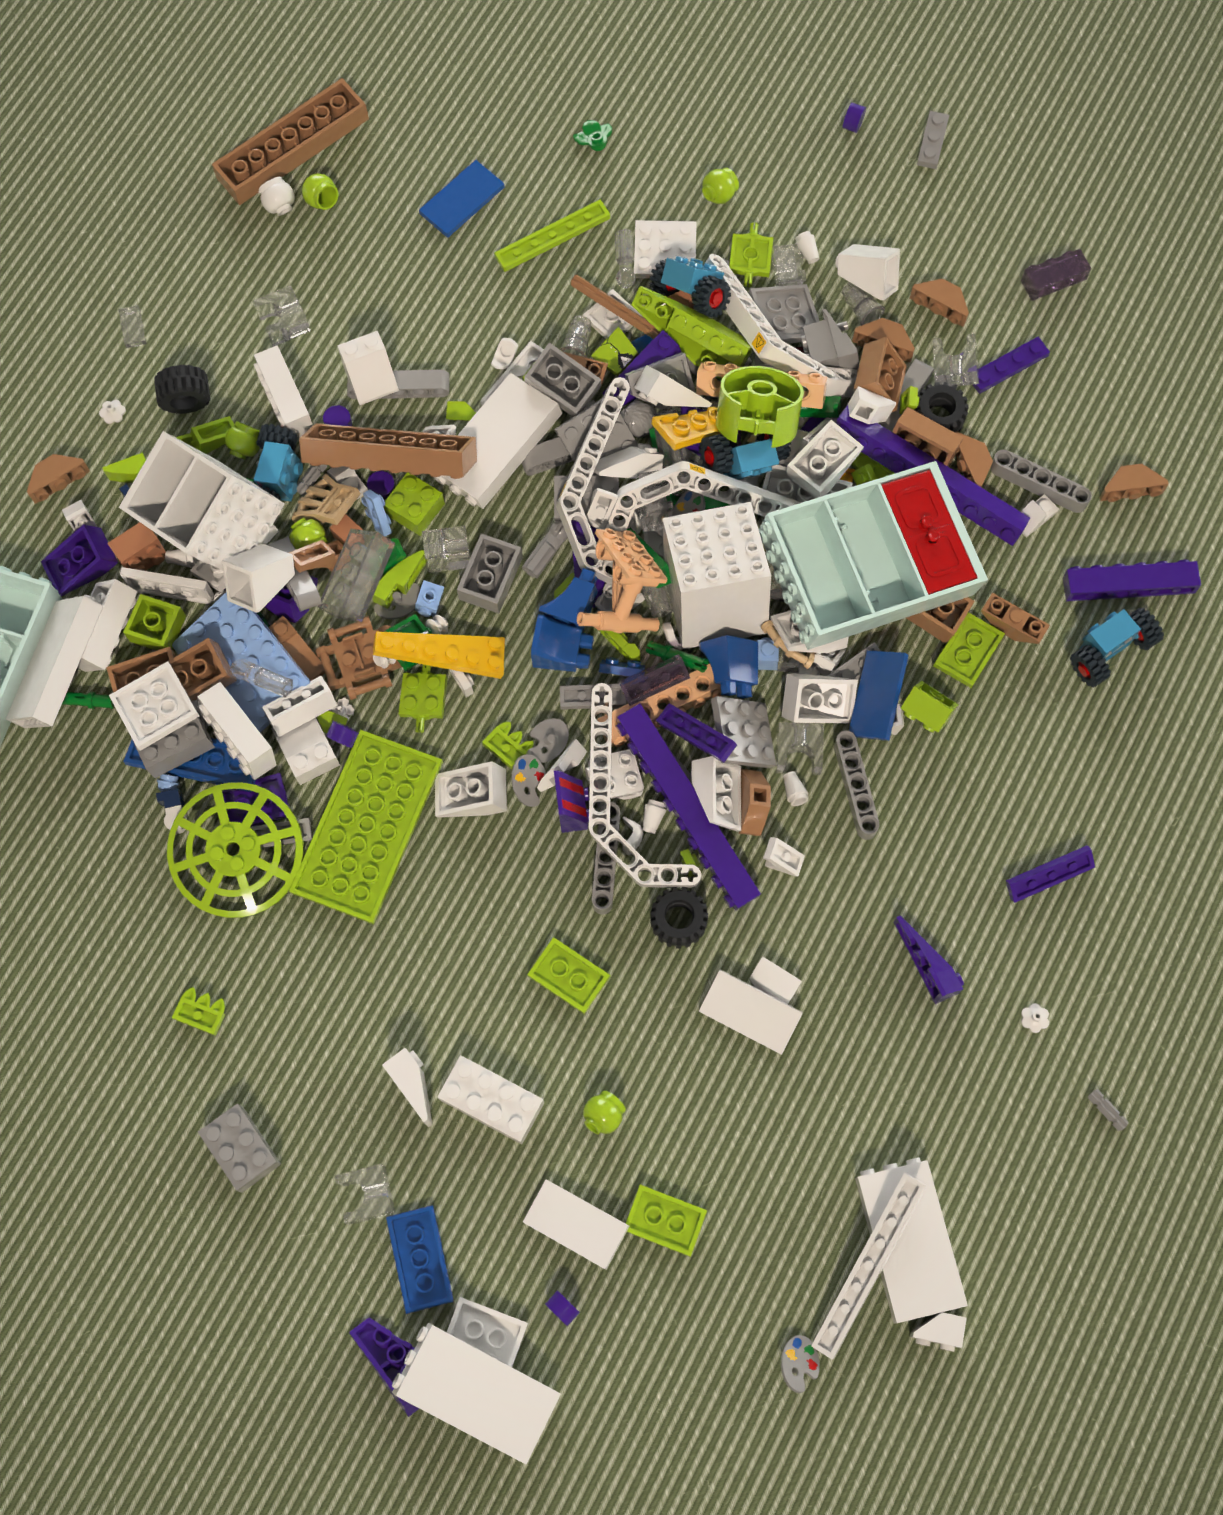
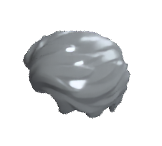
(639, 418)

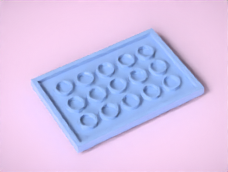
(245, 636)

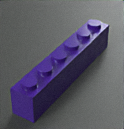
(1131, 580)

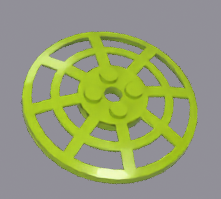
(248, 855)

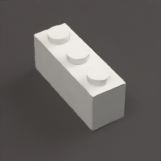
(299, 706)

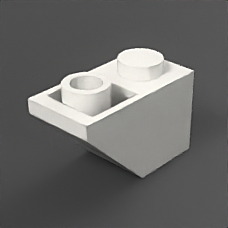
(869, 406)
(78, 515)
(941, 1329)

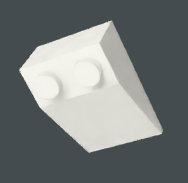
(660, 388)
(824, 460)
(630, 462)
(790, 636)
(818, 698)
(307, 751)
(471, 791)
(718, 791)
(410, 1079)

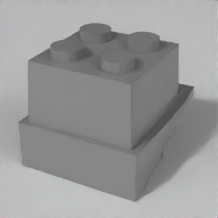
(828, 345)

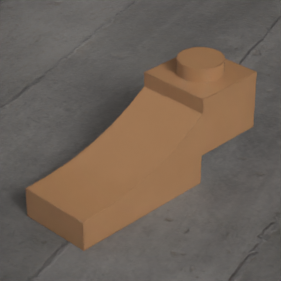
(317, 555)
(297, 648)

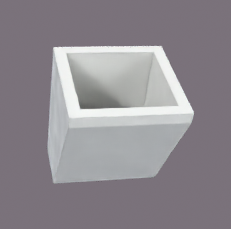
(870, 268)
(368, 367)
(257, 576)

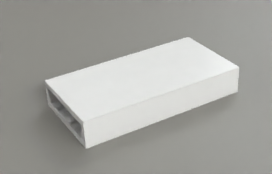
(505, 433)
(54, 662)
(921, 1269)
(475, 1393)

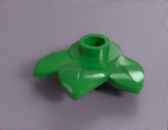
(594, 135)

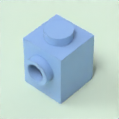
(429, 599)
(767, 654)

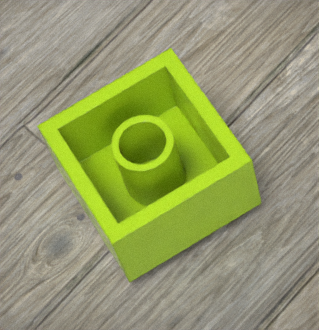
(414, 503)
(154, 623)
(928, 707)

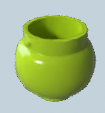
(720, 185)
(319, 191)
(242, 440)
(306, 532)
(603, 1113)

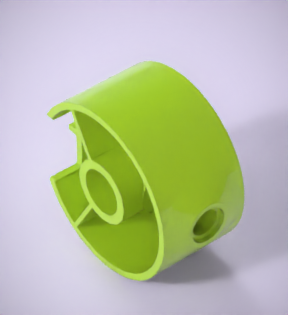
(759, 402)

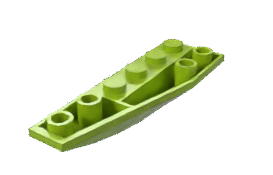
(694, 332)

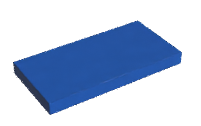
(461, 198)
(878, 694)
(419, 1259)

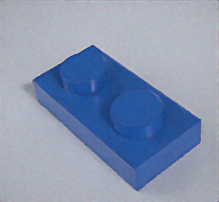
(613, 666)

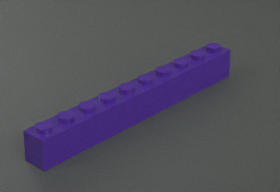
(968, 497)
(683, 801)

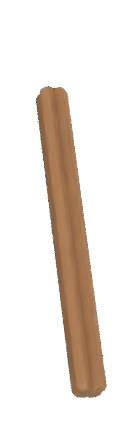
(614, 306)

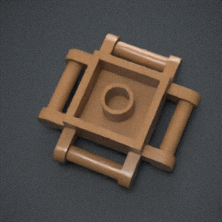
(355, 659)

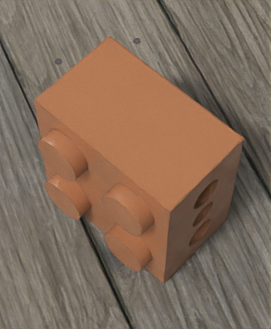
(138, 548)

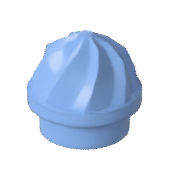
(167, 782)

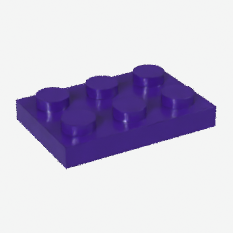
(274, 784)

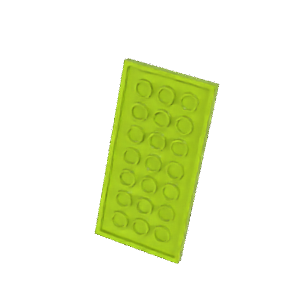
(366, 827)

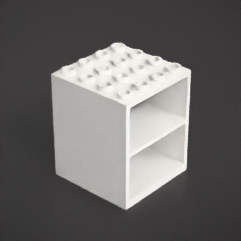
(199, 503)
(717, 574)

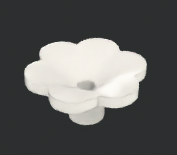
(112, 411)
(1030, 1021)

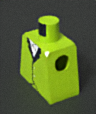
(616, 352)

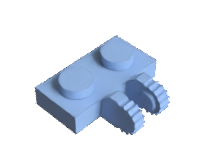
(376, 512)

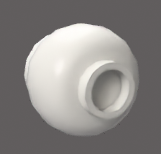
(277, 196)

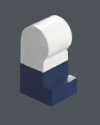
(173, 803)

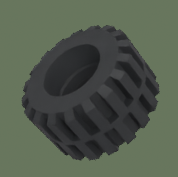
(182, 389)
(945, 397)
(684, 899)

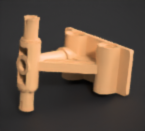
(631, 571)

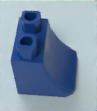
(576, 598)
(559, 645)
(733, 664)

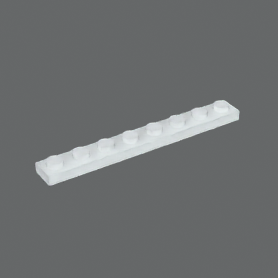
(869, 1266)

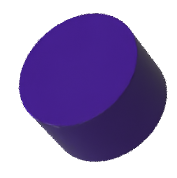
(854, 117)
(337, 416)
(381, 483)
(342, 734)
(562, 1308)

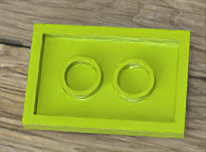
(969, 650)
(568, 975)
(665, 1220)

